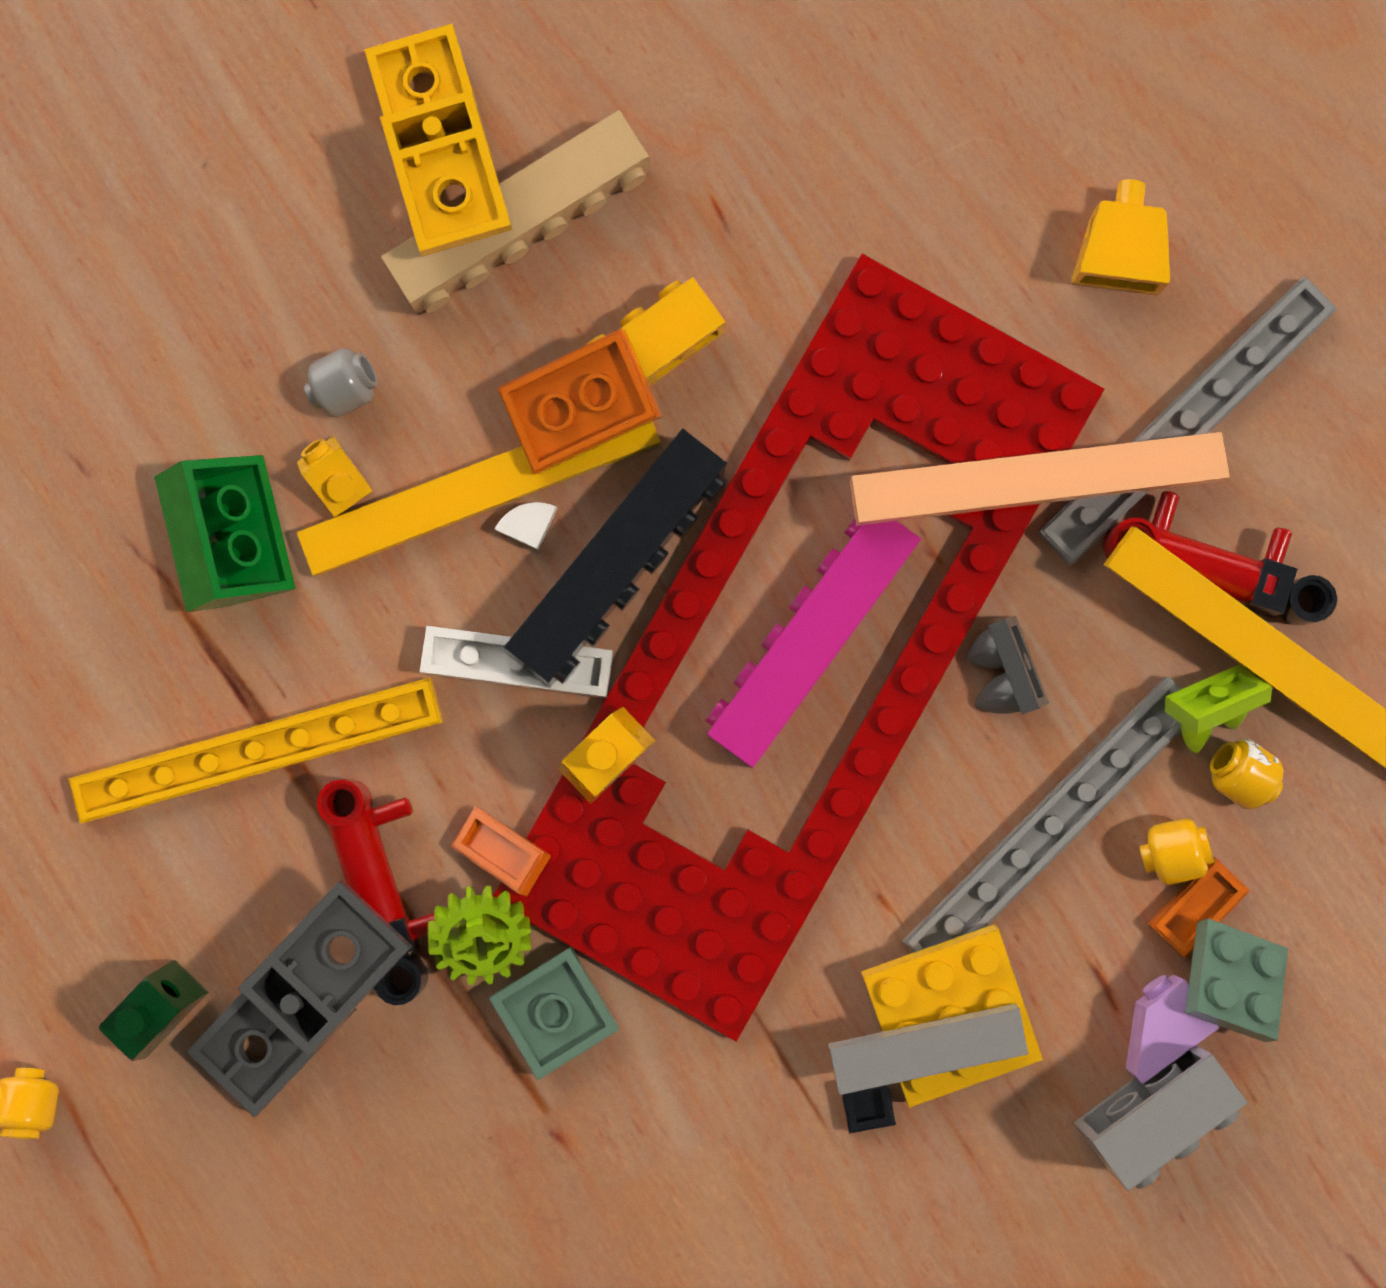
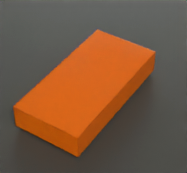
(501, 851)
(1198, 900)

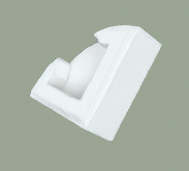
(527, 523)

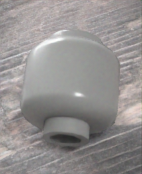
(341, 382)

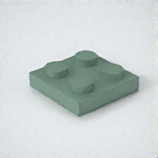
(1236, 980)
(554, 1013)

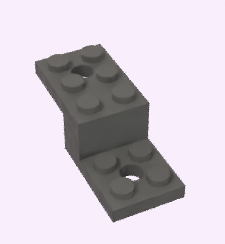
(299, 998)

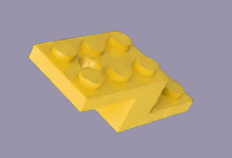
(437, 140)

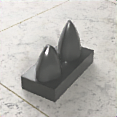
(1019, 685)

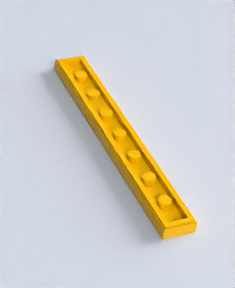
(451, 501)
(1251, 642)
(255, 750)

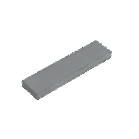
(928, 1049)

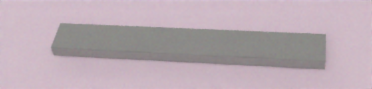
(1200, 408)
(1053, 822)

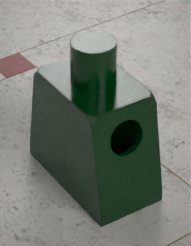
(150, 1012)

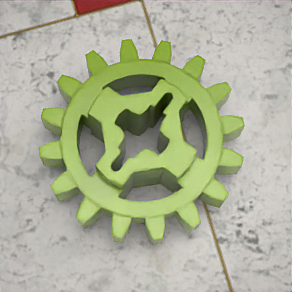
(479, 935)

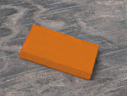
(579, 401)

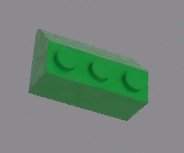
(224, 531)

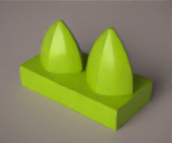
(1216, 701)

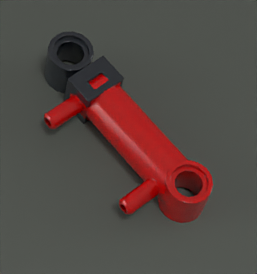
(1259, 585)
(370, 874)

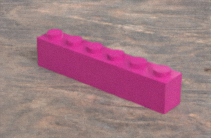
(811, 638)

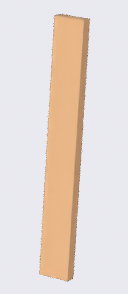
(1038, 478)

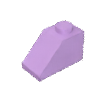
(1162, 1029)

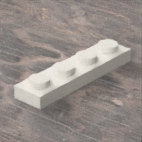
(483, 659)

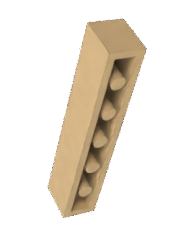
(539, 205)

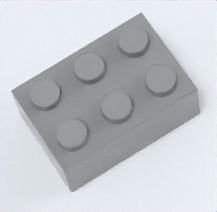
(1162, 1119)

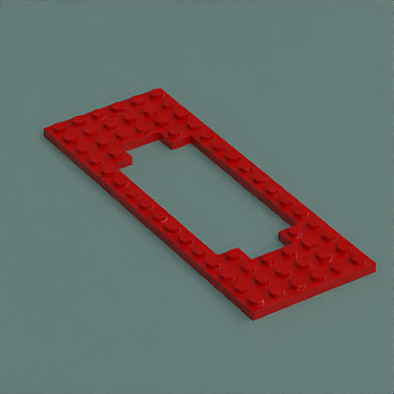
(654, 906)

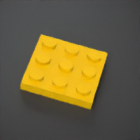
(948, 982)

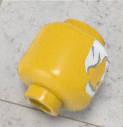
(1247, 774)

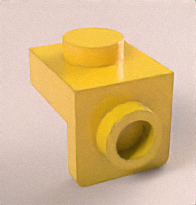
(332, 475)

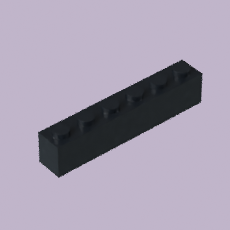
(616, 559)

